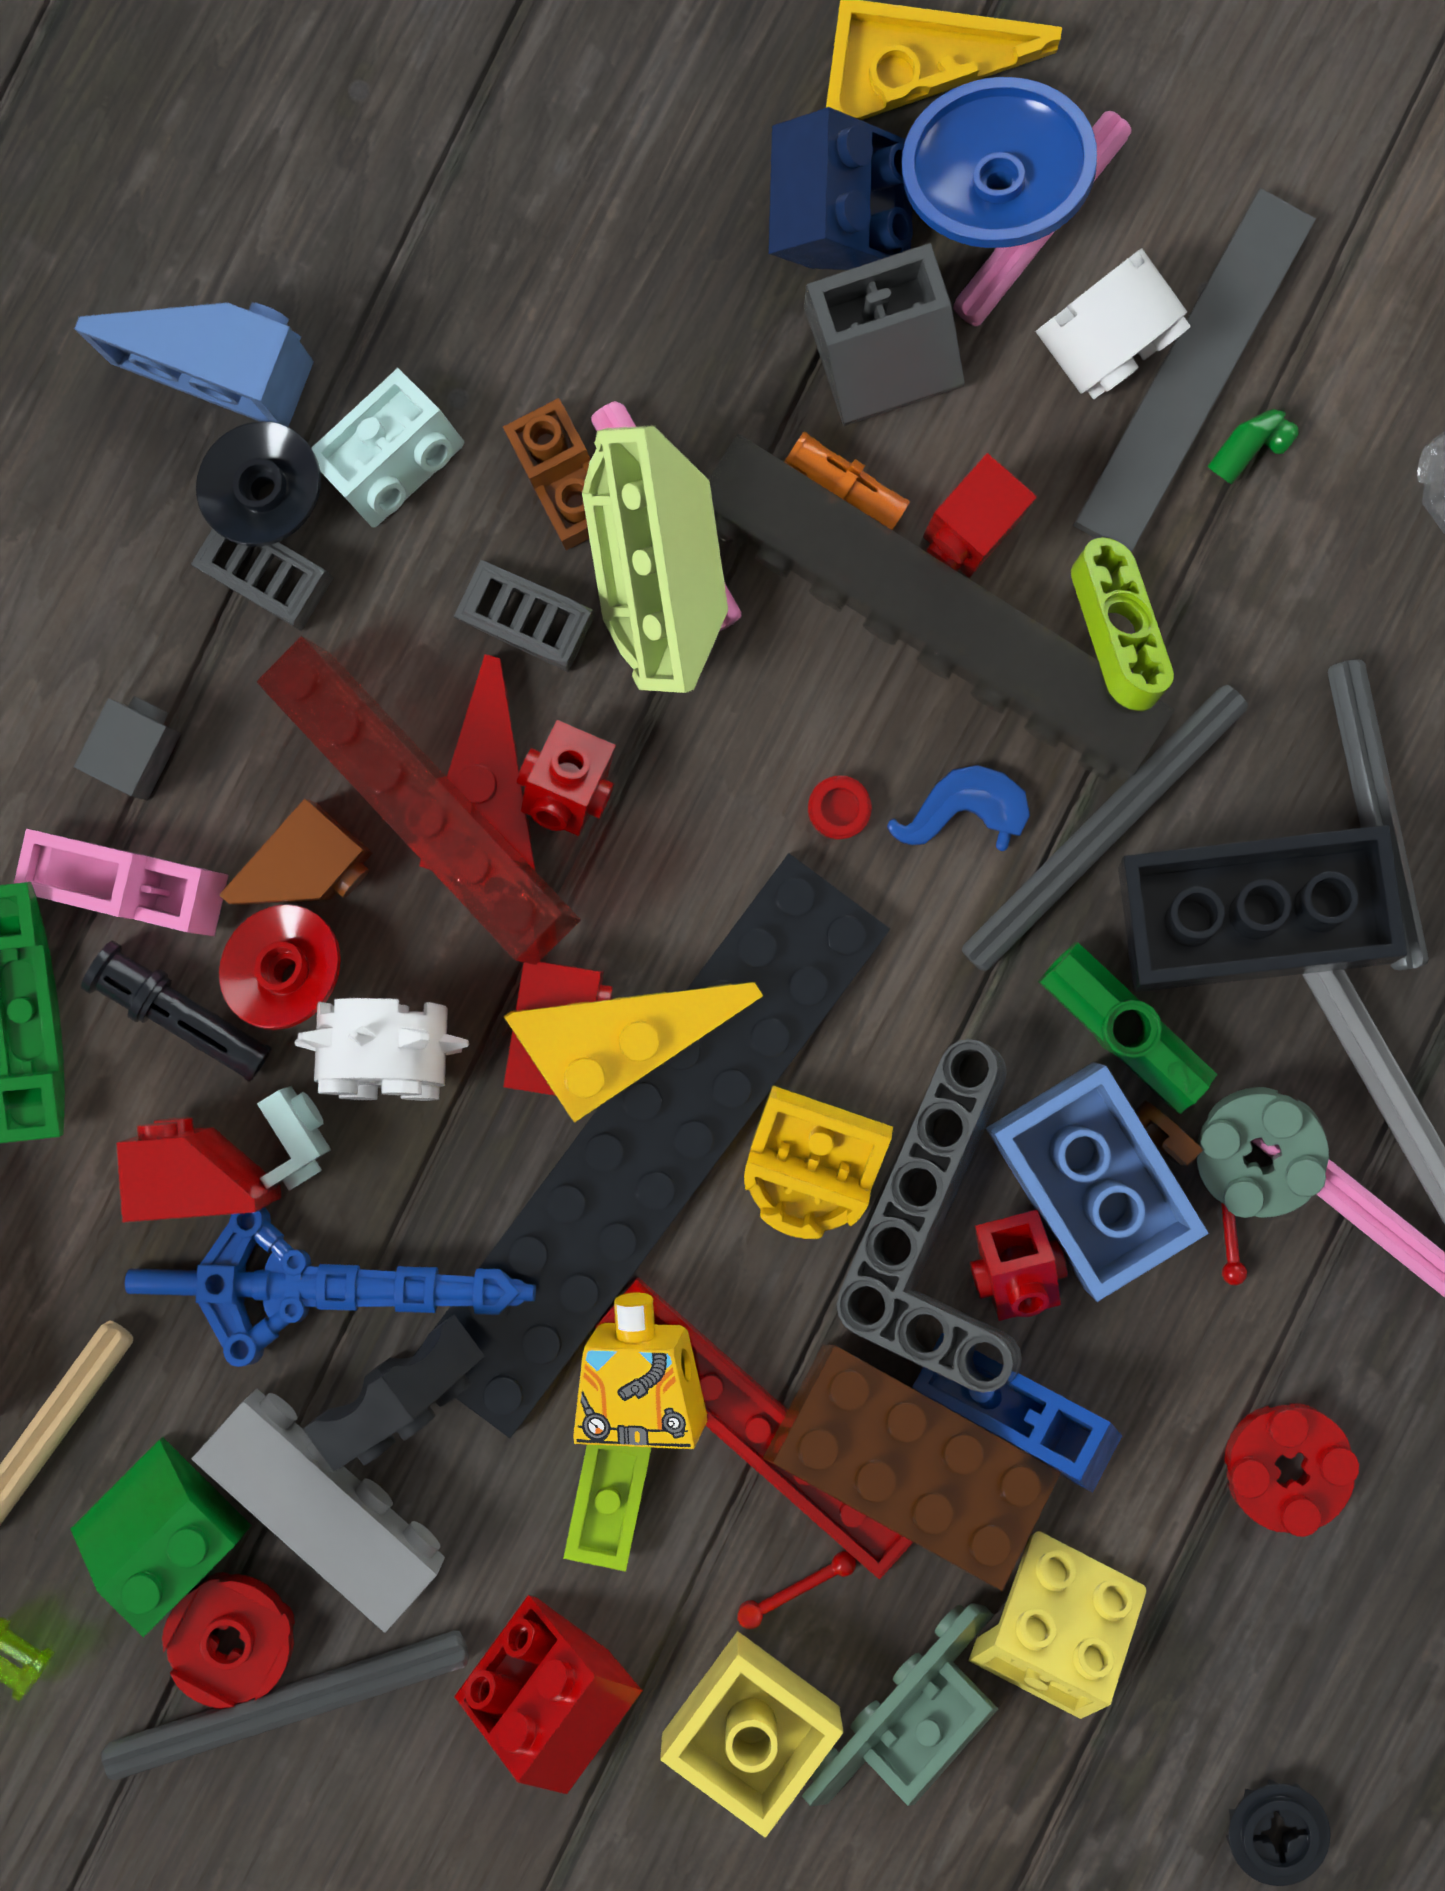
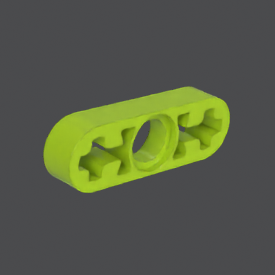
(1114, 648)

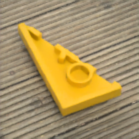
(907, 53)
(607, 1045)

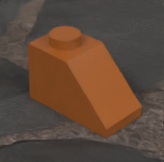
(302, 861)

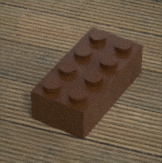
(912, 1465)

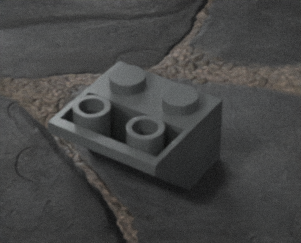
(885, 334)

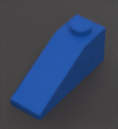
(1030, 1419)

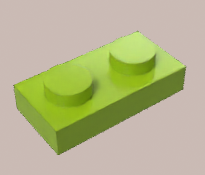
(607, 1505)

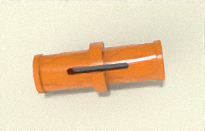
(846, 480)

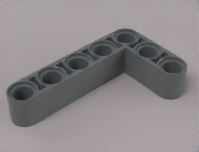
(922, 1225)

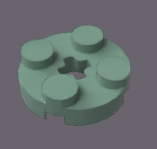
(1278, 1119)

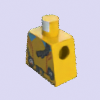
(639, 1382)

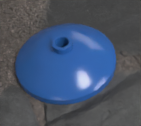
(993, 137)

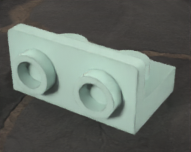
(387, 448)

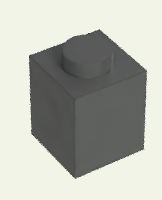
(128, 747)

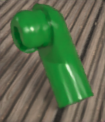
(1246, 440)

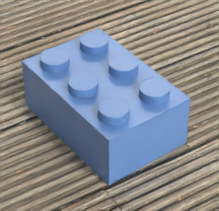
(1097, 1180)

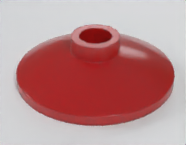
(261, 952)

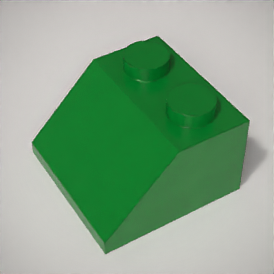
(156, 1536)

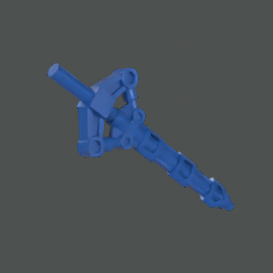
(293, 1285)

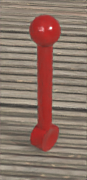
(1233, 1271)
(751, 1612)

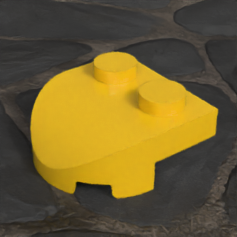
(813, 1164)

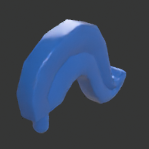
(975, 789)

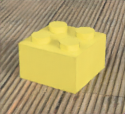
(751, 1734)

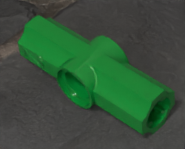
(1155, 1056)

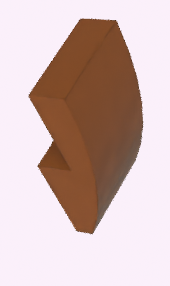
(555, 466)

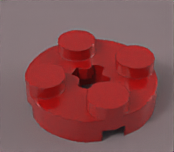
(1298, 1504)
(193, 1651)

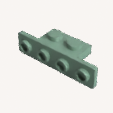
(919, 1724)

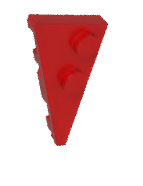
(488, 761)

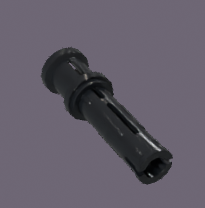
(150, 997)

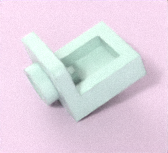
(296, 1125)

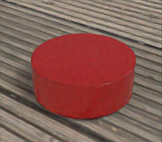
(839, 807)

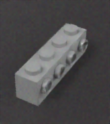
(321, 1513)

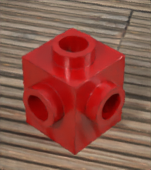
(567, 779)
(1018, 1266)

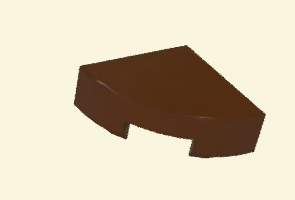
(1167, 1135)

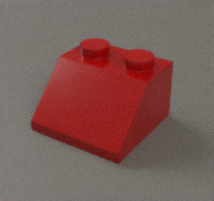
(187, 1173)

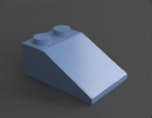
(211, 352)

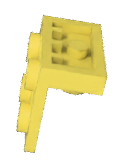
(1063, 1628)

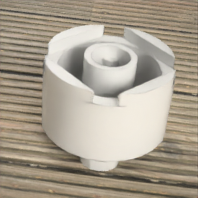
(1113, 321)

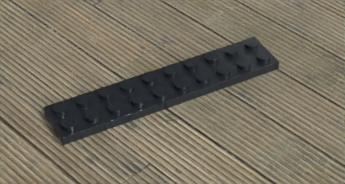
(661, 1139)

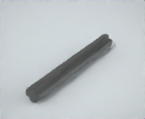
(1374, 789)

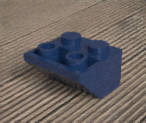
(837, 192)

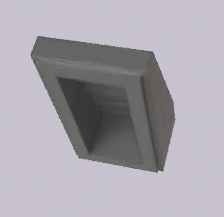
(303, 597)
(571, 638)

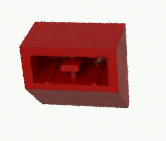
(546, 1697)

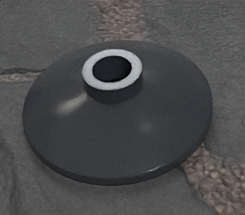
(242, 465)

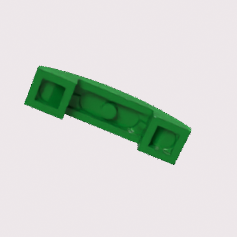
(29, 1023)

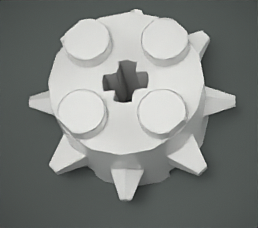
(380, 1045)

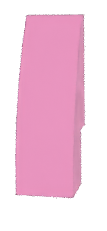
(121, 883)

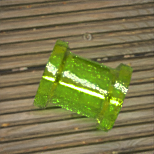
(32, 1659)

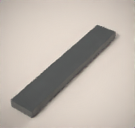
(1195, 370)

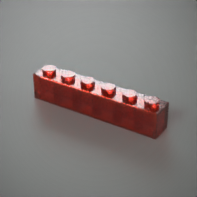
(418, 802)

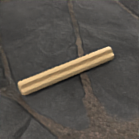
(60, 1412)

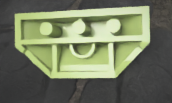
(654, 556)

